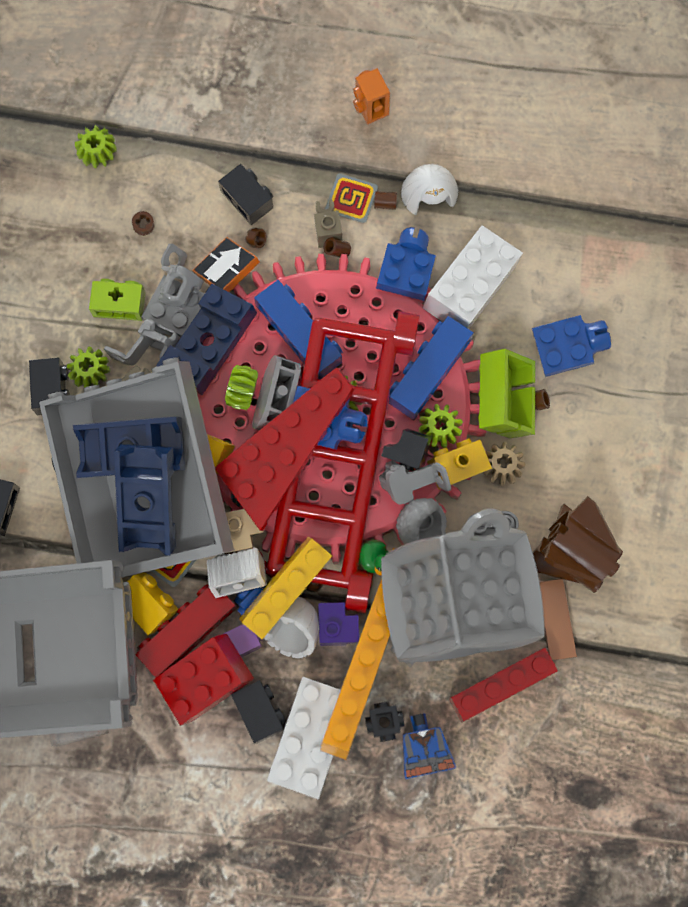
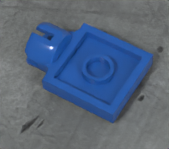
(407, 266)
(570, 344)
(341, 426)

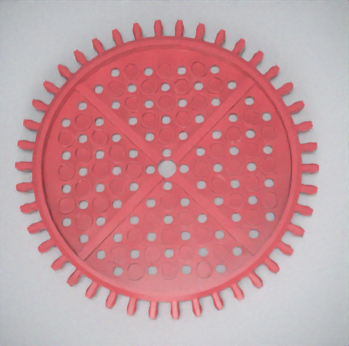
(336, 288)

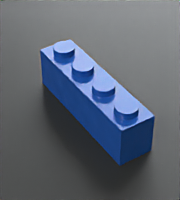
(294, 324)
(430, 367)

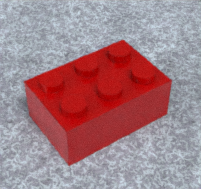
(203, 679)

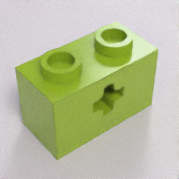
(127, 307)

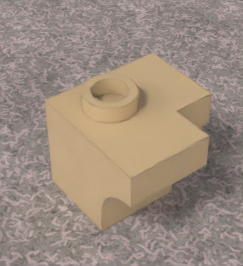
(241, 529)

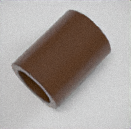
(385, 200)
(336, 247)

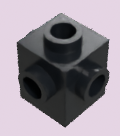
(384, 710)

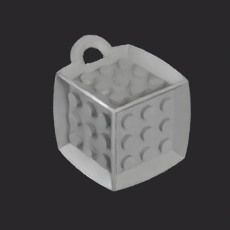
(463, 593)

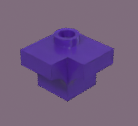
(335, 627)

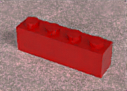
(185, 631)
(503, 685)

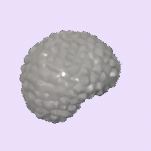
(421, 520)

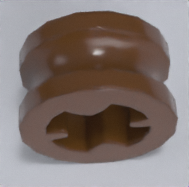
(137, 219)

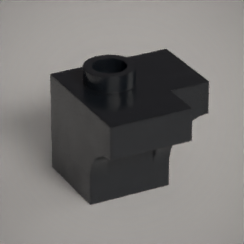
(410, 450)

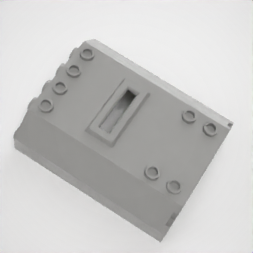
(91, 501)
(79, 647)

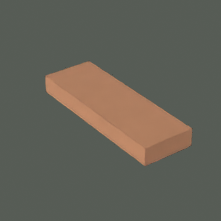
(557, 621)

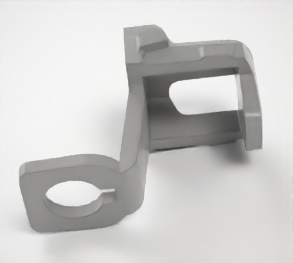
(191, 282)
(150, 335)
(401, 482)

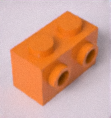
(371, 96)

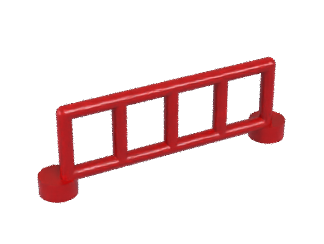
(393, 342)

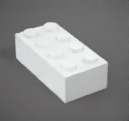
(473, 278)
(298, 760)

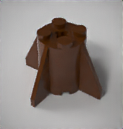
(579, 547)

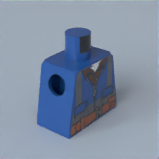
(425, 749)

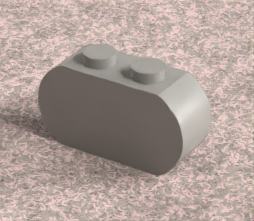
(276, 390)

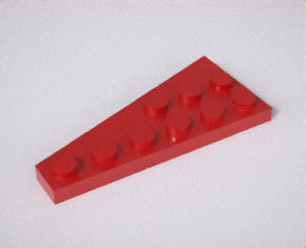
(277, 454)

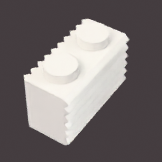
(236, 572)

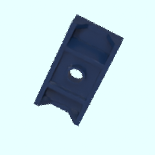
(221, 317)
(100, 440)
(144, 473)

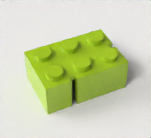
(501, 408)

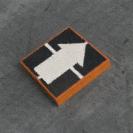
(226, 265)

